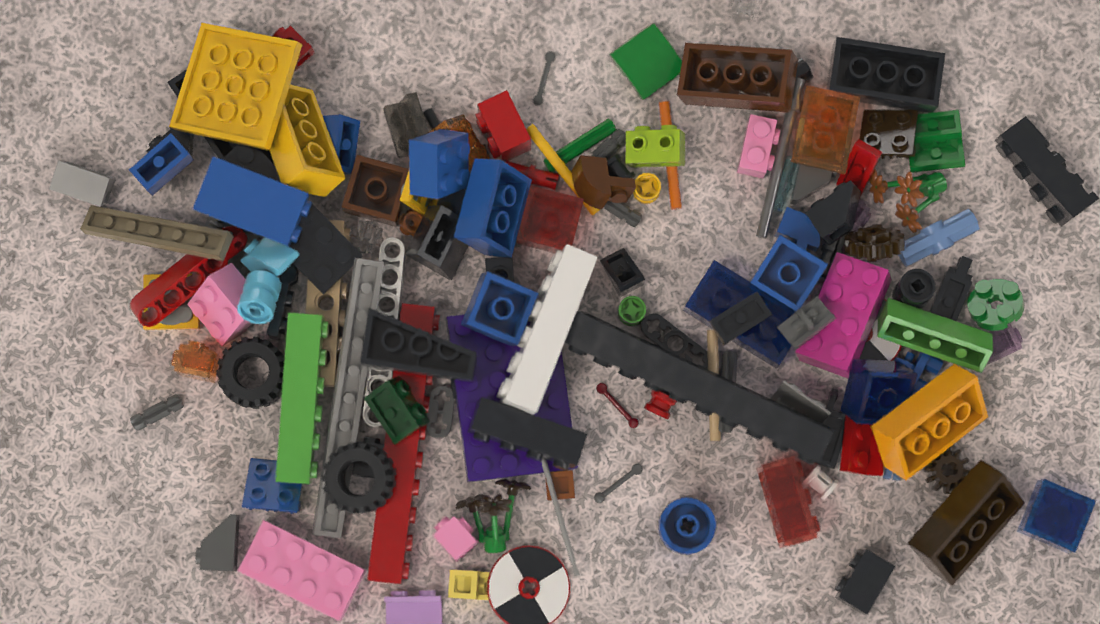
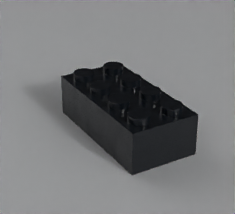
(886, 74)

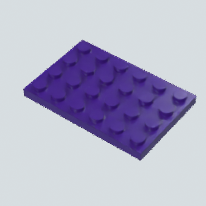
(488, 460)

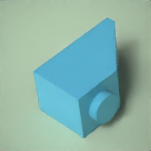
(268, 256)

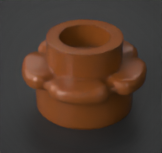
(410, 215)

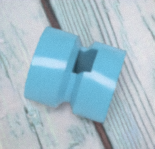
(259, 297)

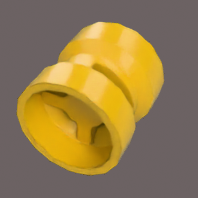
(649, 184)

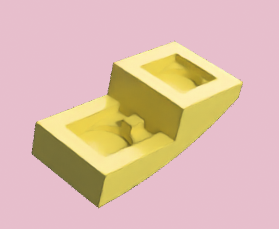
(468, 584)

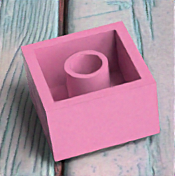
(217, 304)

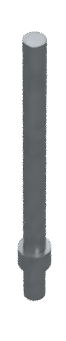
(779, 161)

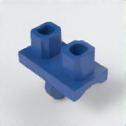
(923, 362)

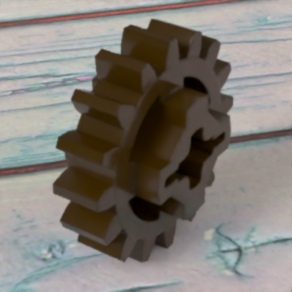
(874, 243)

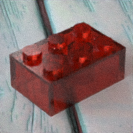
(788, 502)

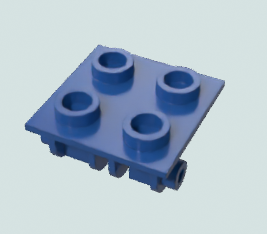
(265, 493)

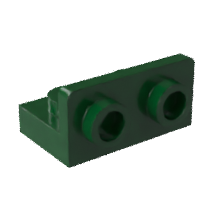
(397, 409)

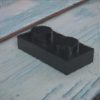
(740, 318)

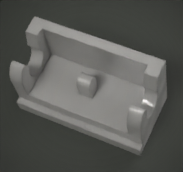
(82, 183)

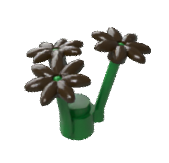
(494, 537)

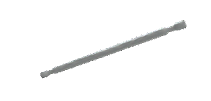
(559, 516)

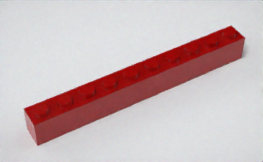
(393, 520)

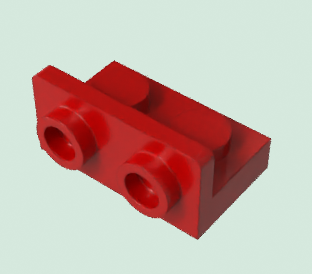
(860, 450)

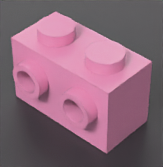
(757, 145)
(455, 536)

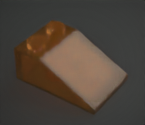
(825, 129)

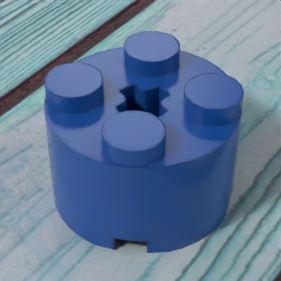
(701, 532)

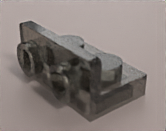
(405, 122)

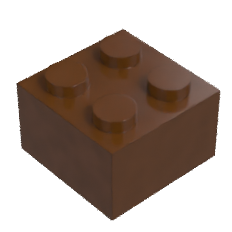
(375, 191)

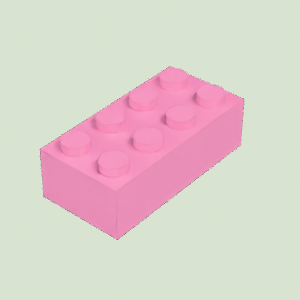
(302, 570)

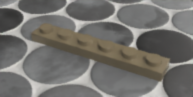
(157, 232)

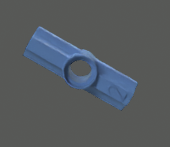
(938, 237)

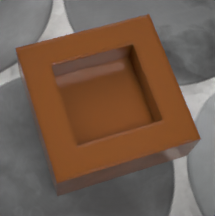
(563, 485)

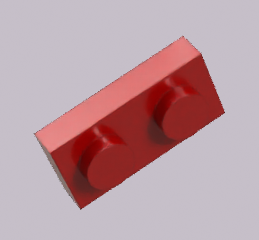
(860, 165)

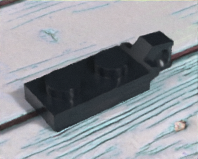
(953, 290)

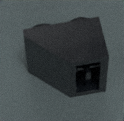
(435, 242)

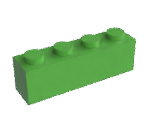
(935, 335)

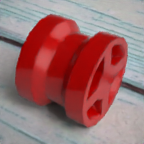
(660, 404)

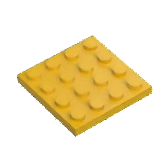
(235, 86)

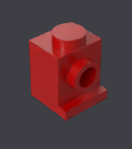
(291, 34)

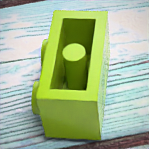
(655, 147)

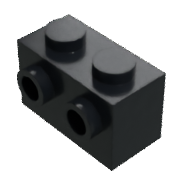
(864, 581)

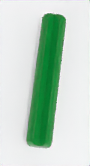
(583, 142)

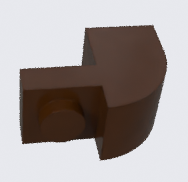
(596, 186)

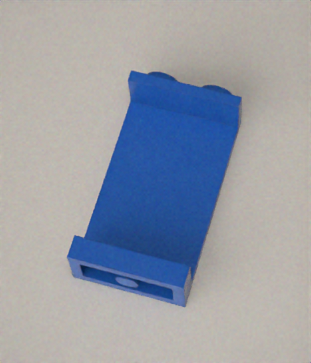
(252, 202)

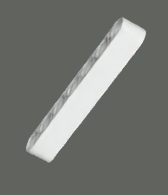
(387, 292)

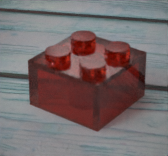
(549, 220)

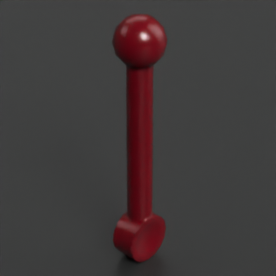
(602, 389)

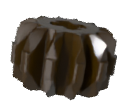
(950, 480)

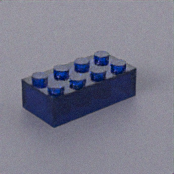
(723, 289)

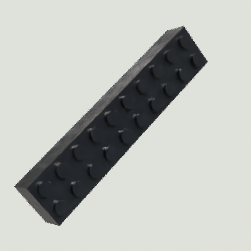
(700, 386)

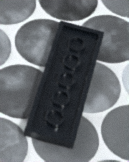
(322, 248)

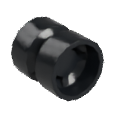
(914, 288)

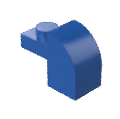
(799, 229)

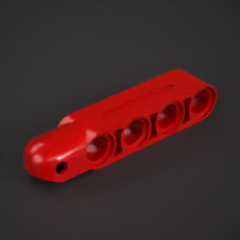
(180, 285)

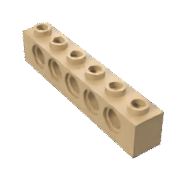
(334, 316)

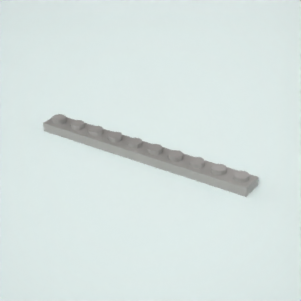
(348, 387)

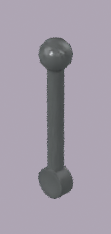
(549, 57)
(635, 470)

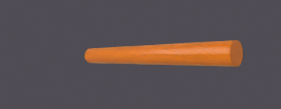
(672, 173)

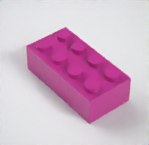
(854, 296)

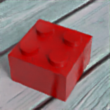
(504, 127)

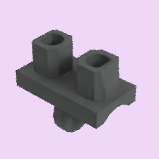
(806, 323)

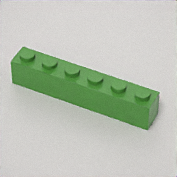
(300, 398)

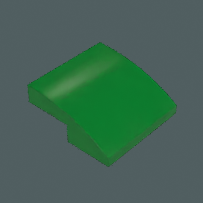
(647, 61)
(938, 142)

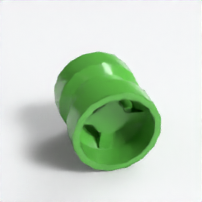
(633, 307)

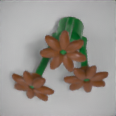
(911, 188)

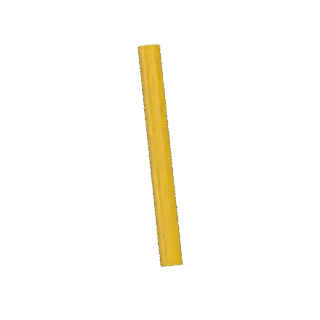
(556, 161)

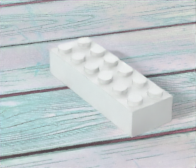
(548, 329)

